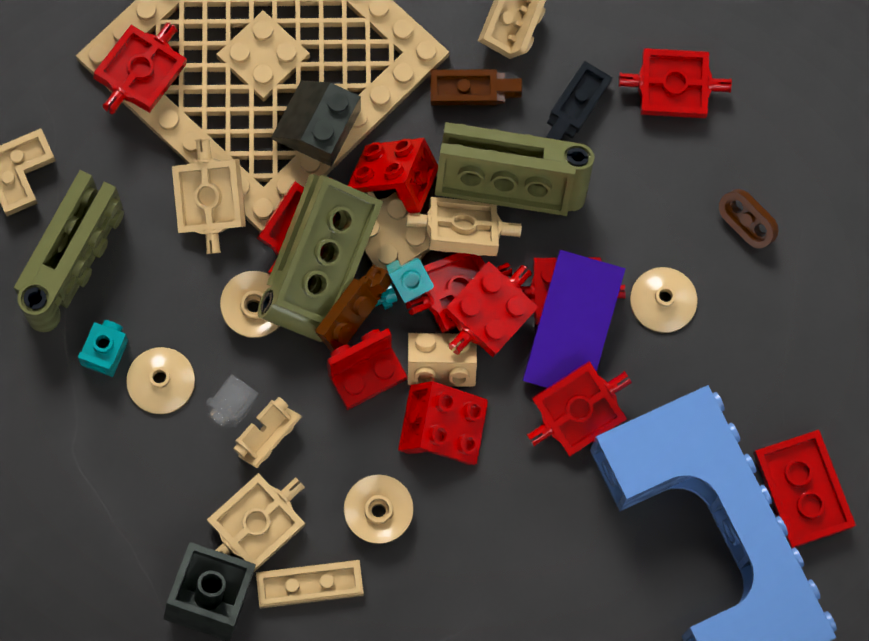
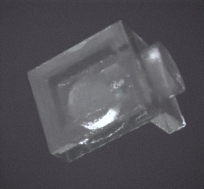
(231, 402)

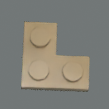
(16, 160)

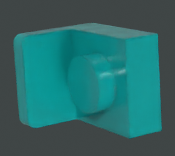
(410, 278)

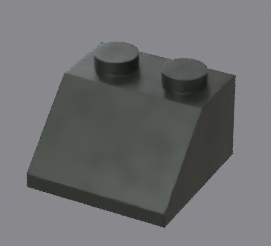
(318, 120)
(209, 591)

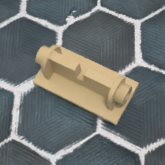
(277, 421)

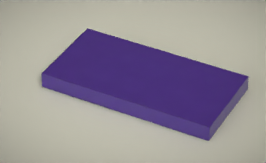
(573, 318)

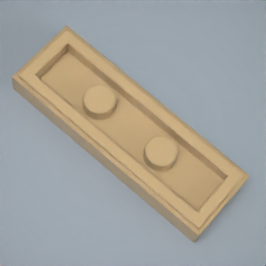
(309, 584)

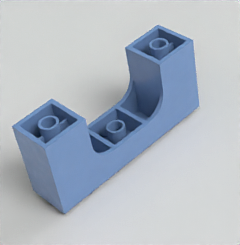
(697, 450)

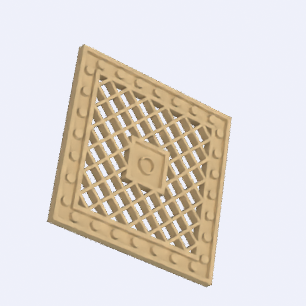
(263, 60)

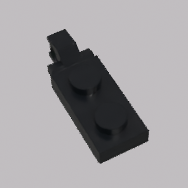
(577, 101)

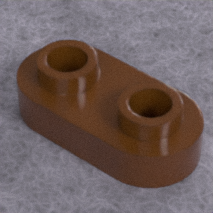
(747, 221)

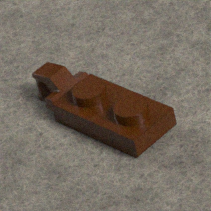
(472, 87)
(353, 308)

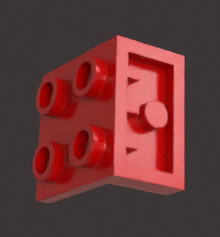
(399, 166)
(365, 368)
(443, 422)

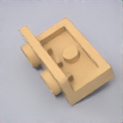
(511, 26)
(433, 360)

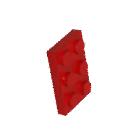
(804, 488)

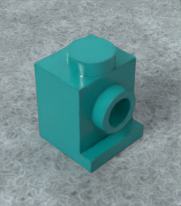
(104, 359)

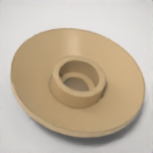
(236, 296)
(661, 315)
(164, 396)
(384, 492)

